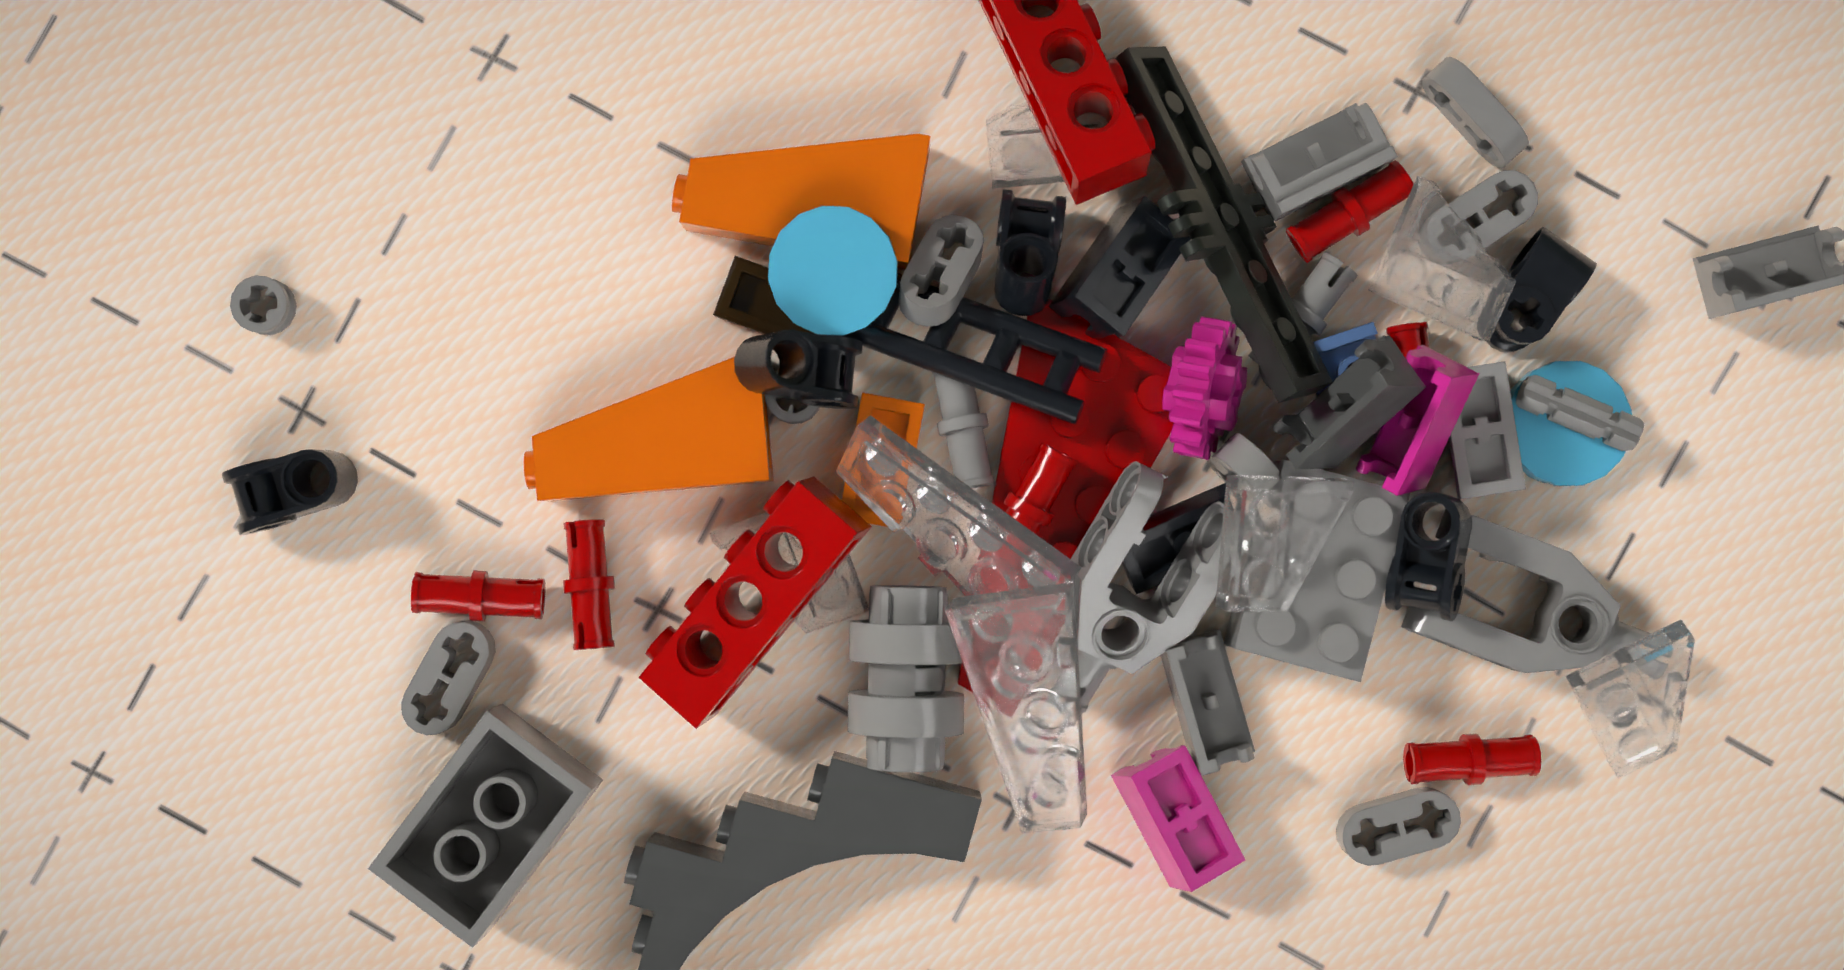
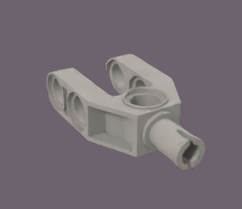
(1567, 586)
(1150, 623)

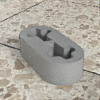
(1475, 112)
(1493, 228)
(930, 265)
(1241, 457)
(435, 670)
(1402, 840)

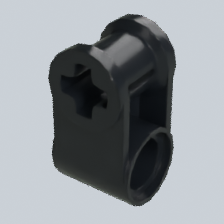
(1028, 243)
(1547, 281)
(811, 367)
(280, 489)
(1429, 561)

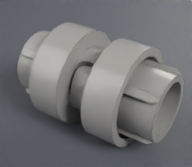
(906, 700)

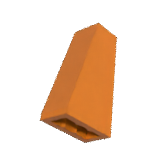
(763, 191)
(665, 439)

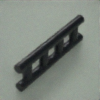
(991, 374)

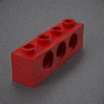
(1086, 157)
(680, 668)

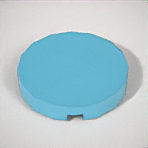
(832, 270)
(1558, 453)

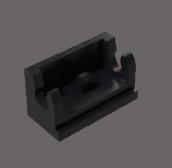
(1120, 270)

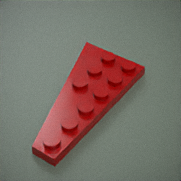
(1116, 427)

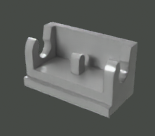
(1319, 160)
(1769, 270)
(1486, 438)
(1207, 702)

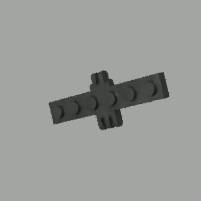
(1222, 225)

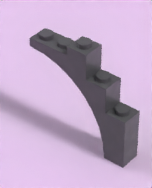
(771, 840)

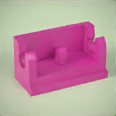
(1417, 435)
(1178, 818)

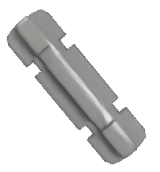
(1580, 413)

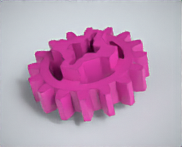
(1204, 388)

